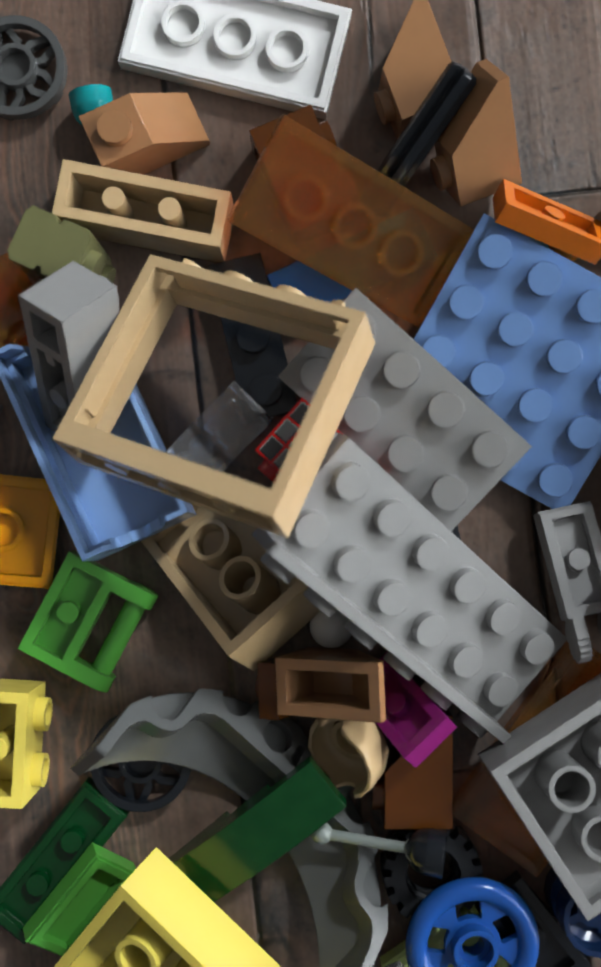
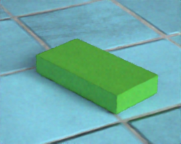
(77, 899)

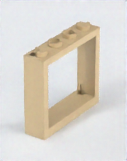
(231, 295)

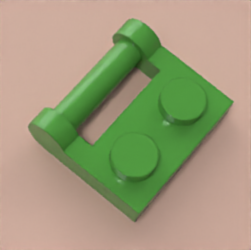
(71, 613)

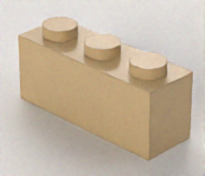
(145, 210)

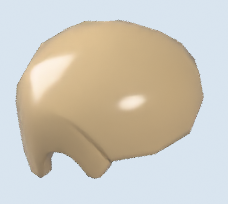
(349, 752)

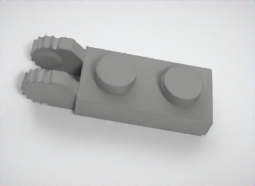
(573, 562)

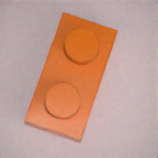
(548, 221)

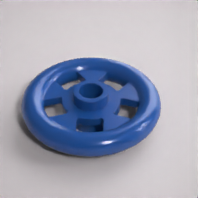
(495, 902)

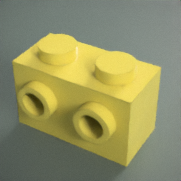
(23, 719)

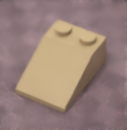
(229, 588)

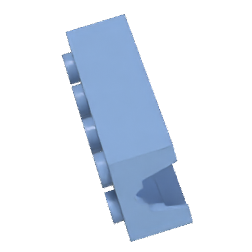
(97, 507)

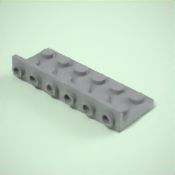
(412, 589)

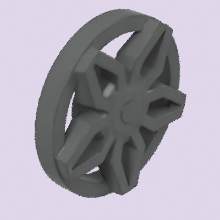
(21, 69)

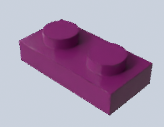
(412, 718)

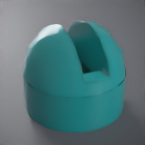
(88, 98)

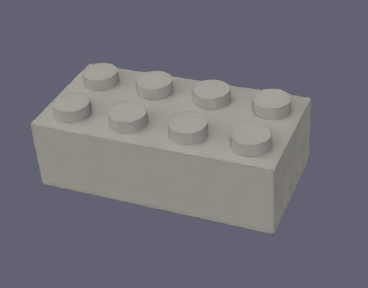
(416, 419)

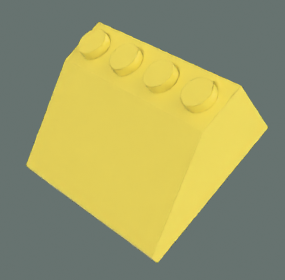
(163, 922)

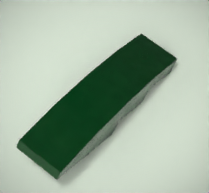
(259, 830)

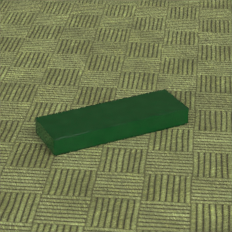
(82, 821)

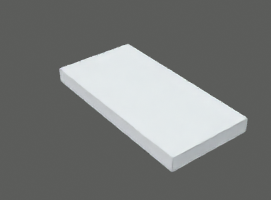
(244, 49)

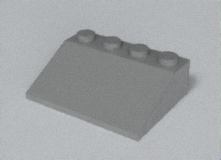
(554, 787)

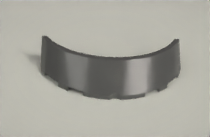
(245, 754)

